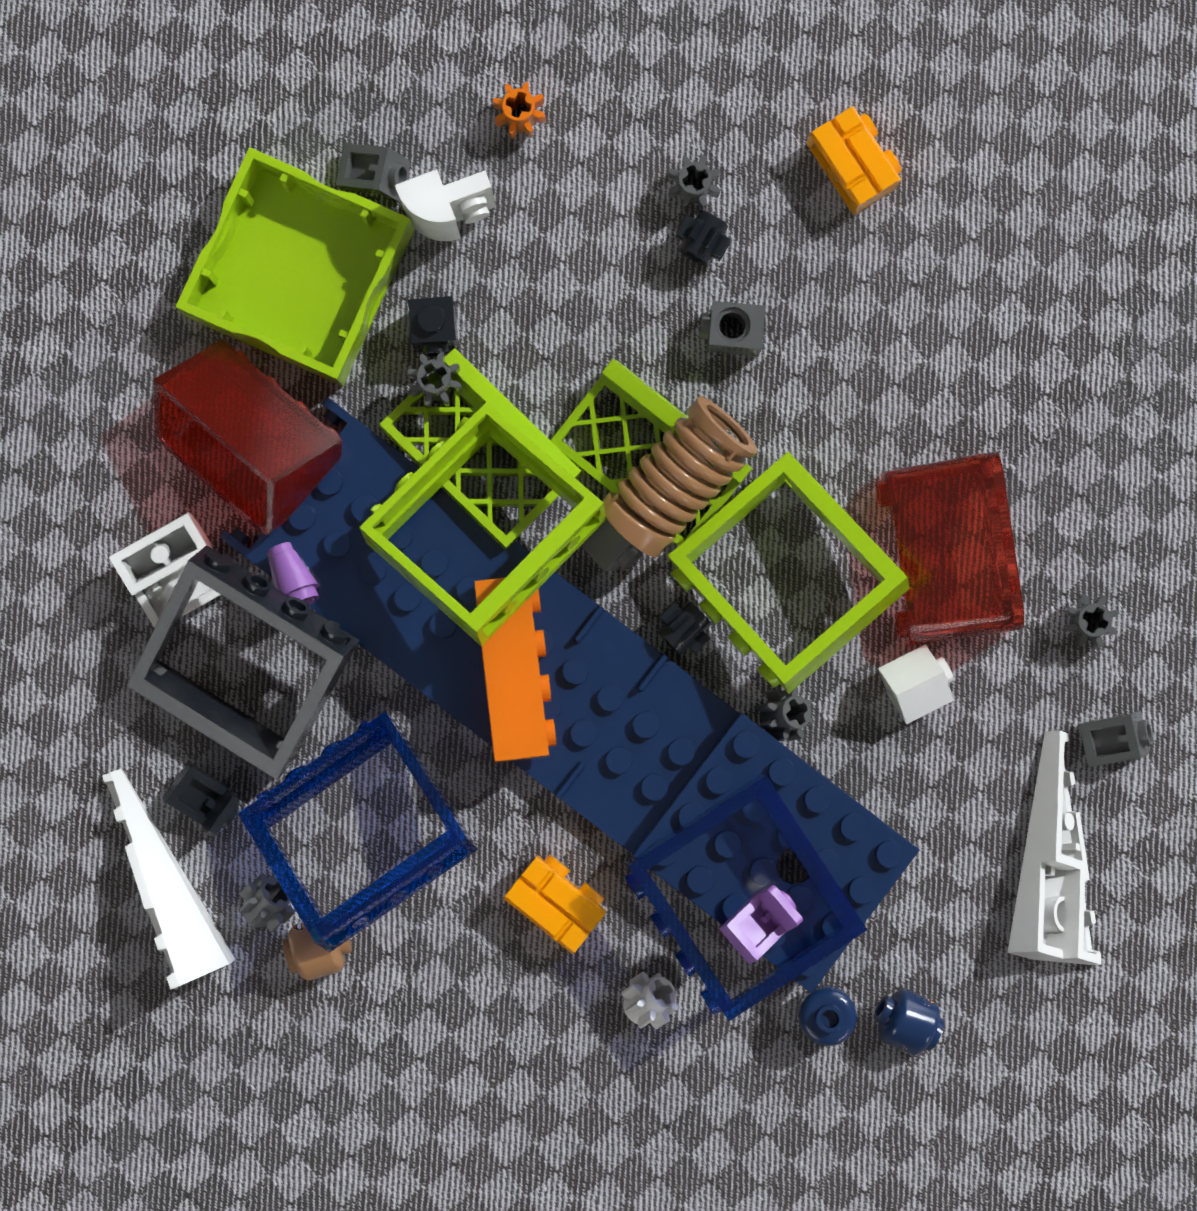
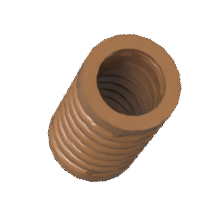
(674, 473)

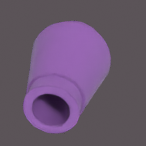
(291, 574)

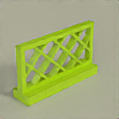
(475, 393)
(650, 406)

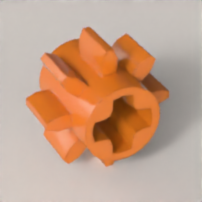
(511, 102)

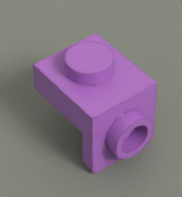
(761, 922)

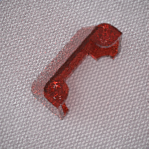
(954, 549)

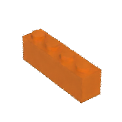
(515, 683)

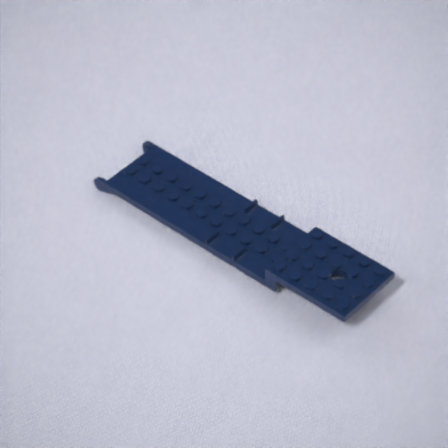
(633, 730)

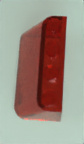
(243, 435)

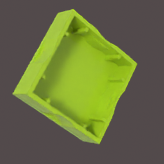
(296, 267)

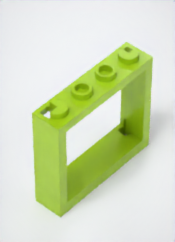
(534, 569)
(891, 578)

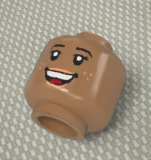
(310, 959)

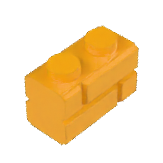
(854, 159)
(556, 903)

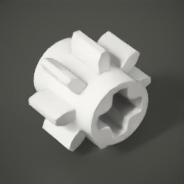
(649, 1000)

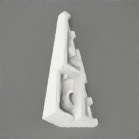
(1050, 899)
(177, 914)

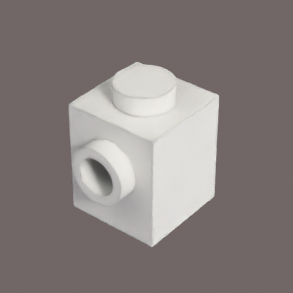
(917, 683)

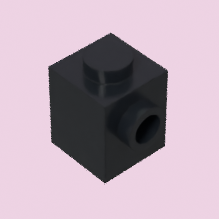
(433, 325)

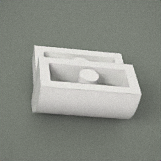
(438, 208)
(156, 563)

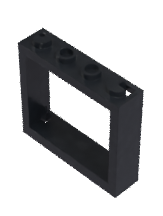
(212, 714)

